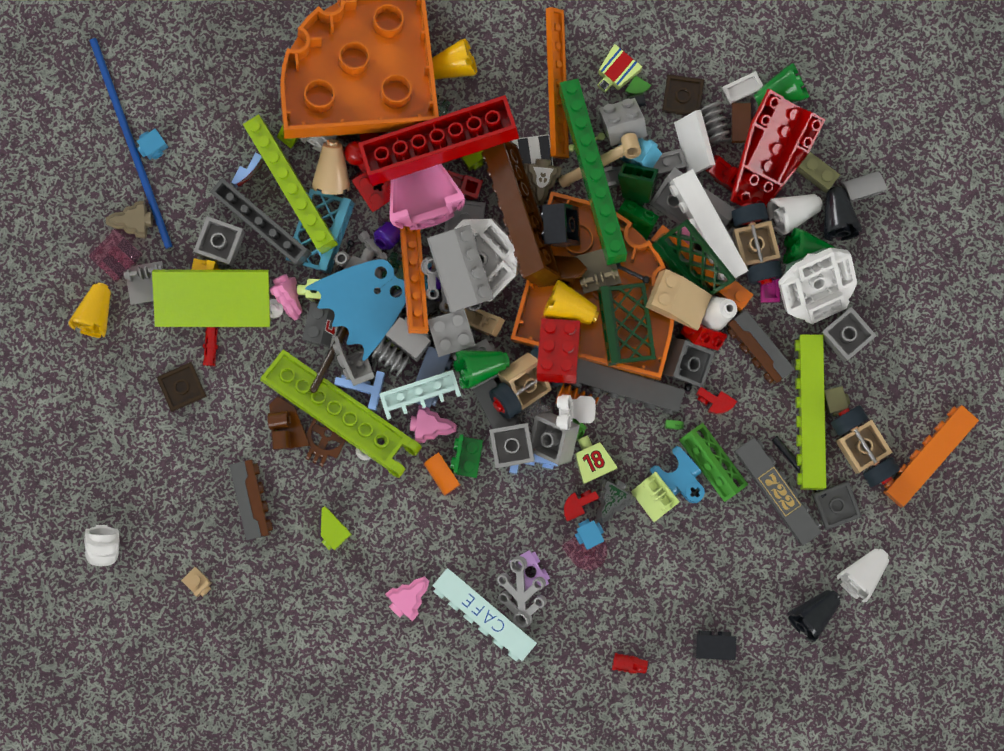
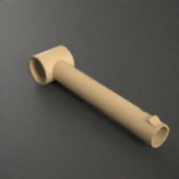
(629, 148)

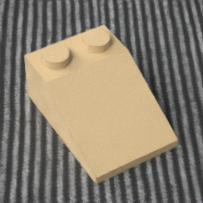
(678, 299)

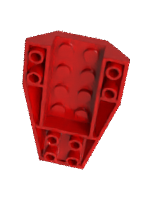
(773, 148)

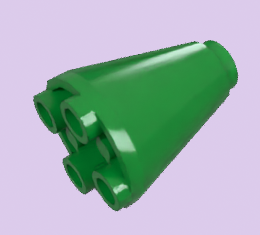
(786, 85)
(800, 244)
(479, 366)

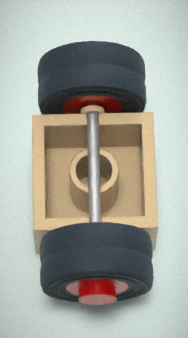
(756, 243)
(519, 387)
(864, 446)

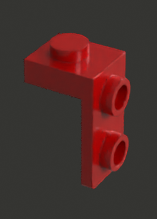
(705, 337)

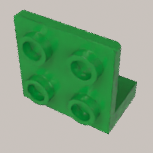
(467, 456)

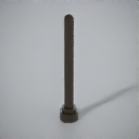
(327, 362)

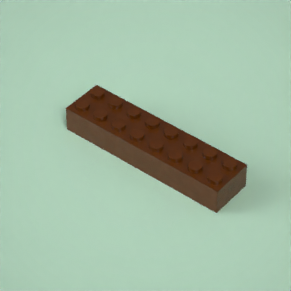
(520, 214)

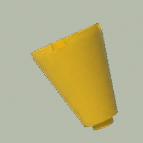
(454, 61)
(570, 305)
(93, 312)

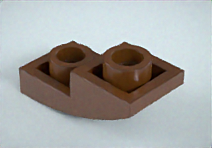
(740, 121)

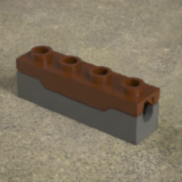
(760, 347)
(250, 499)

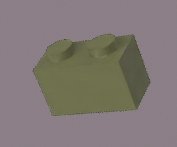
(818, 172)

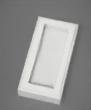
(742, 87)

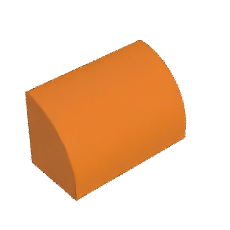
(441, 474)

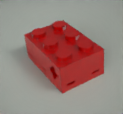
(558, 350)

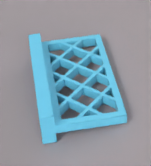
(338, 229)

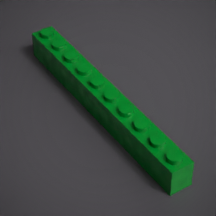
(592, 172)

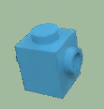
(151, 144)
(589, 534)

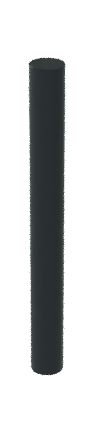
(788, 454)

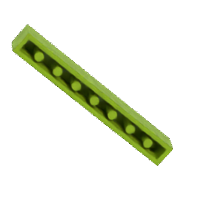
(290, 184)
(811, 412)

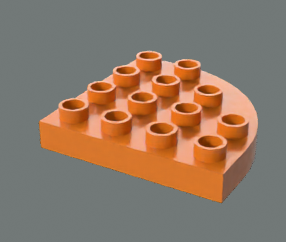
(359, 70)
(641, 259)

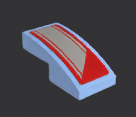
(243, 175)

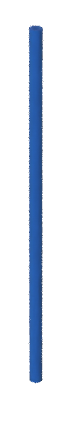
(131, 144)

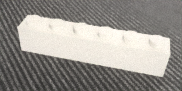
(707, 222)

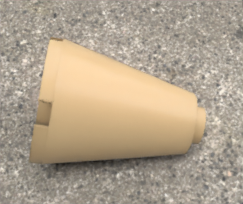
(331, 171)

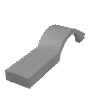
(665, 164)

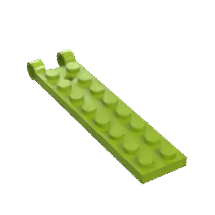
(339, 412)

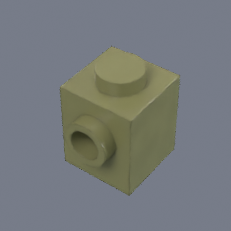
(836, 400)

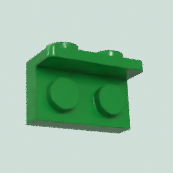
(642, 219)

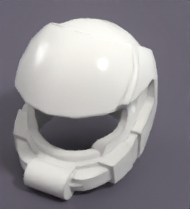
(101, 545)

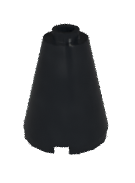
(840, 216)
(814, 614)

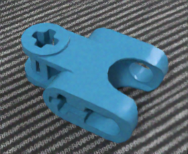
(683, 478)

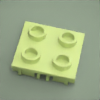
(655, 496)

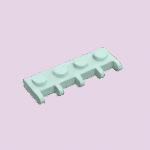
(418, 392)

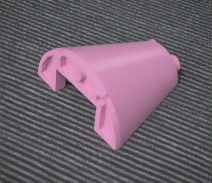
(424, 198)

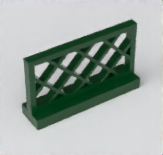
(680, 265)
(609, 324)

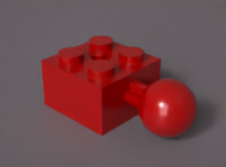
(372, 197)

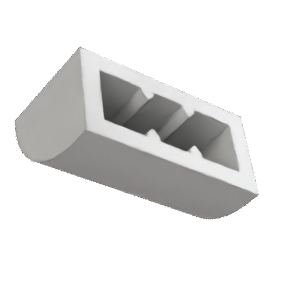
(864, 186)

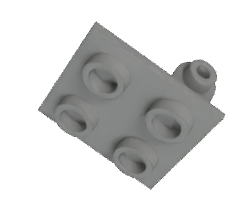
(140, 282)

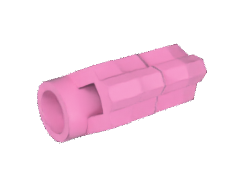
(286, 294)
(429, 425)
(408, 598)

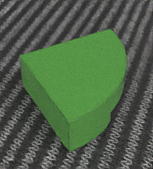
(637, 86)
(671, 424)

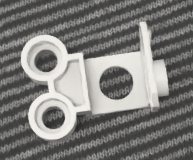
(581, 409)

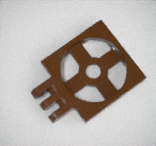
(320, 451)

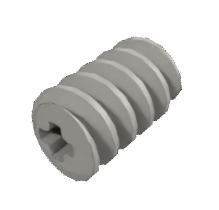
(714, 124)
(390, 356)

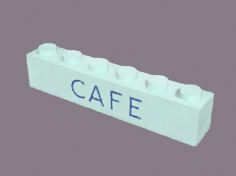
(484, 614)

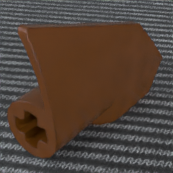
(569, 269)
(285, 426)

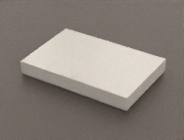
(694, 142)

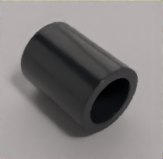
(639, 98)

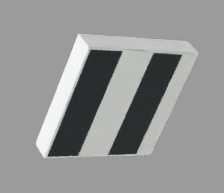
(534, 148)

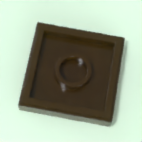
(682, 94)
(181, 386)

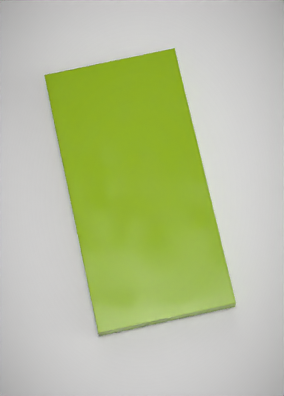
(211, 298)

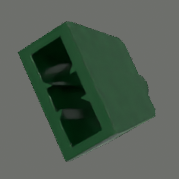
(637, 182)

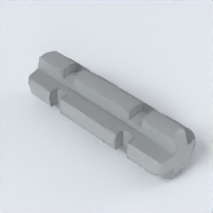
(364, 237)

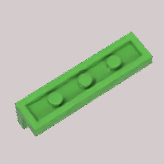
(712, 464)

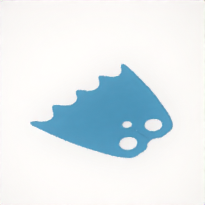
(357, 306)

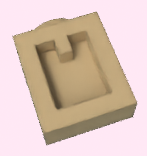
(197, 582)

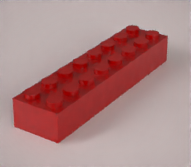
(438, 140)

